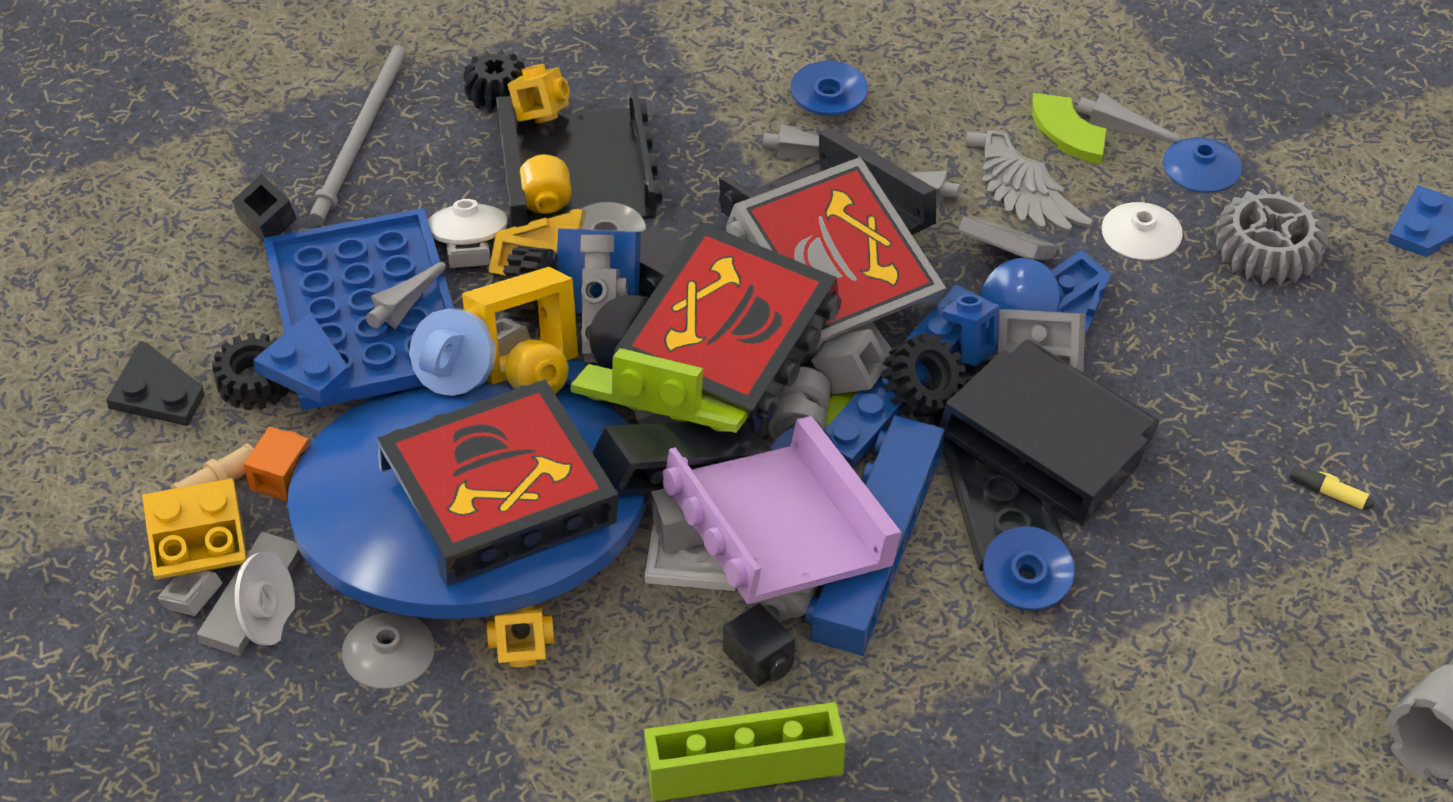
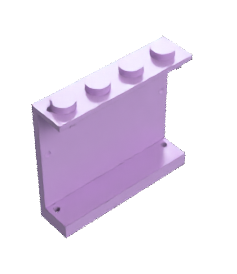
(785, 516)

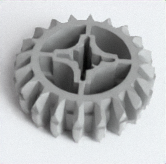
(1268, 244)

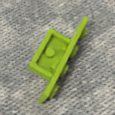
(657, 387)

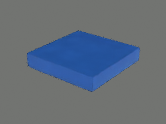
(625, 258)

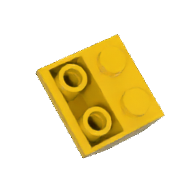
(194, 528)

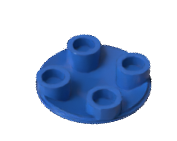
(1023, 286)

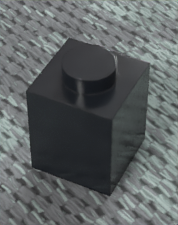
(264, 208)
(759, 645)

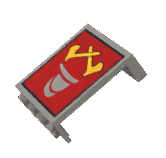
(849, 231)

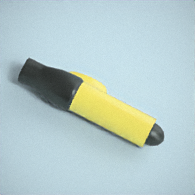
(1331, 486)

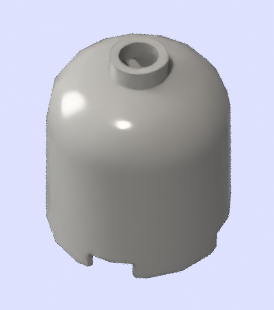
(1424, 726)

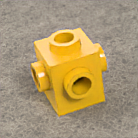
(539, 93)
(521, 650)

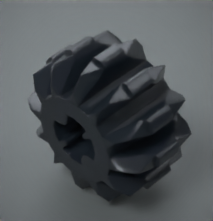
(489, 78)

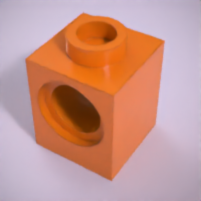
(274, 461)

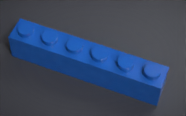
(899, 481)

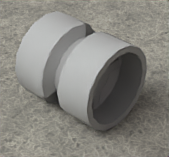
(803, 399)

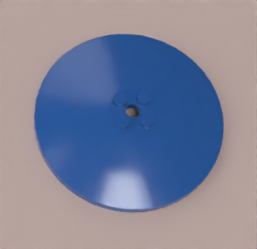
(373, 546)

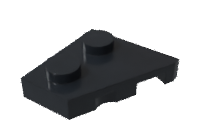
(155, 388)

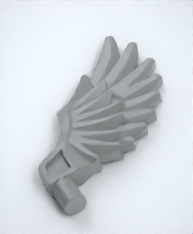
(1023, 184)

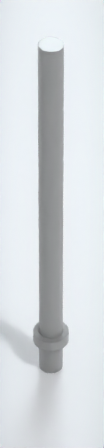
(326, 198)

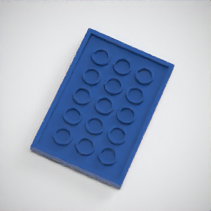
(332, 277)

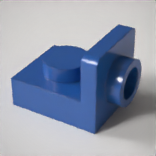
(979, 327)

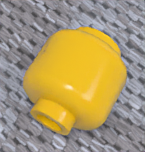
(545, 184)
(536, 361)

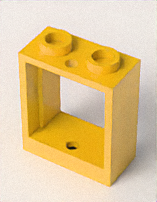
(555, 310)

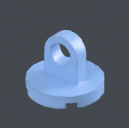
(452, 352)

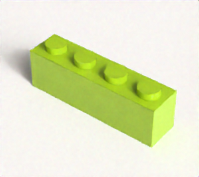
(744, 751)

